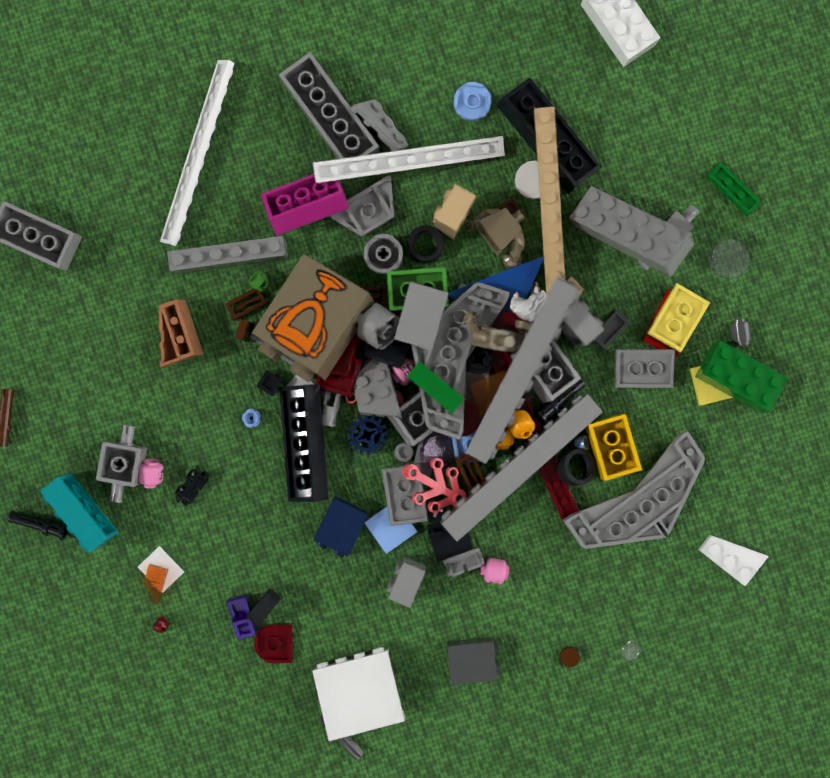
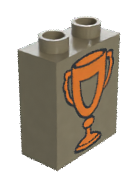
(312, 319)

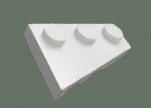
(732, 558)

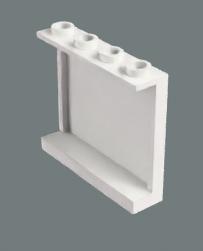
(358, 694)

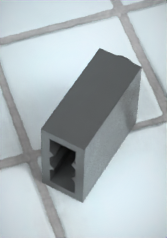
(472, 660)

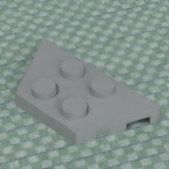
(368, 208)
(376, 391)

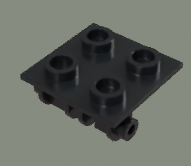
(444, 543)

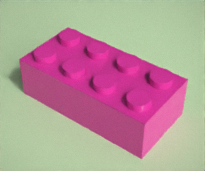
(303, 203)

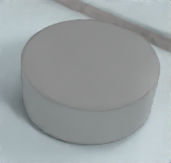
(404, 452)

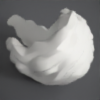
(528, 308)

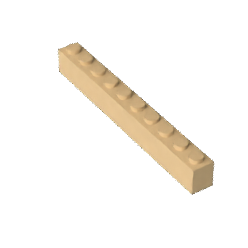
(549, 195)

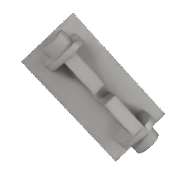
(470, 559)

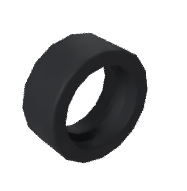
(420, 230)
(563, 468)
(264, 607)

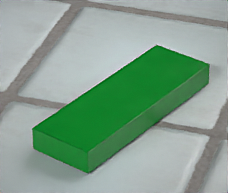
(733, 189)
(435, 387)

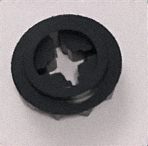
(487, 361)

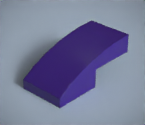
(239, 609)

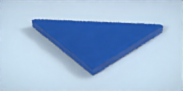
(512, 280)

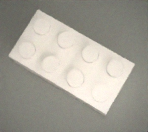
(622, 27)

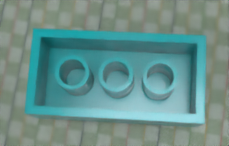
(79, 512)

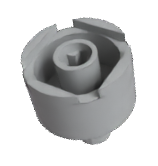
(374, 248)
(377, 326)

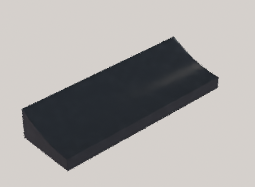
(574, 158)
(303, 443)

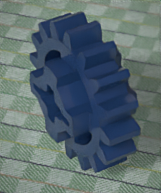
(363, 426)

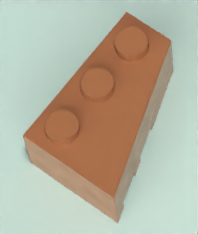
(178, 334)

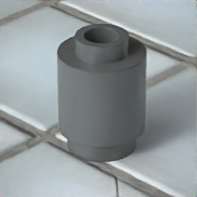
(740, 332)

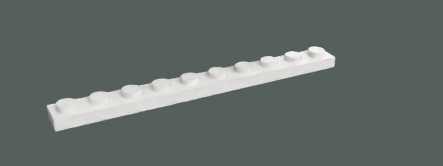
(197, 151)
(408, 159)

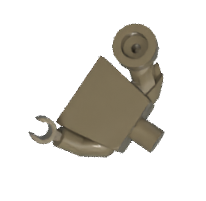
(499, 230)
(496, 338)

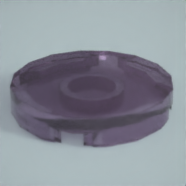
(437, 446)

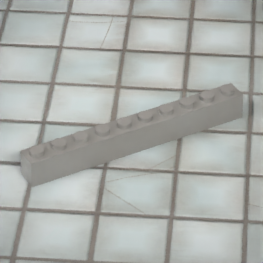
(523, 368)
(521, 466)

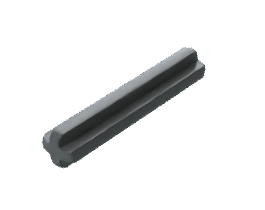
(350, 746)

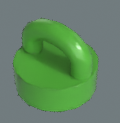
(257, 280)

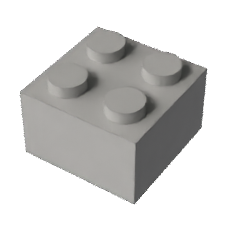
(412, 421)
(406, 582)

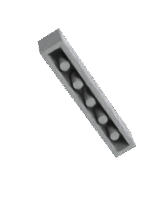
(227, 254)

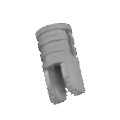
(330, 413)

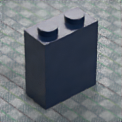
(340, 527)

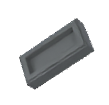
(612, 328)

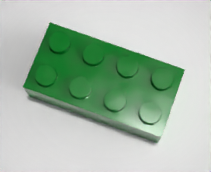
(741, 377)

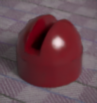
(160, 625)

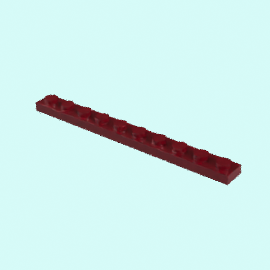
(556, 487)

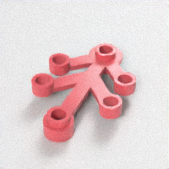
(438, 486)

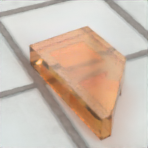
(155, 581)

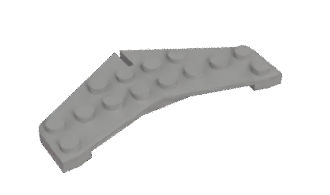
(452, 350)
(655, 499)

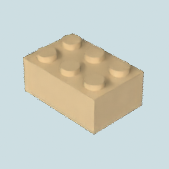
(454, 211)

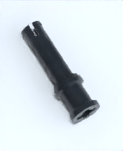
(553, 407)
(49, 526)

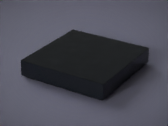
(392, 355)

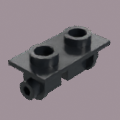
(194, 479)

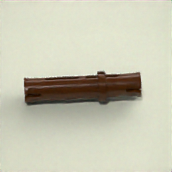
(5, 415)

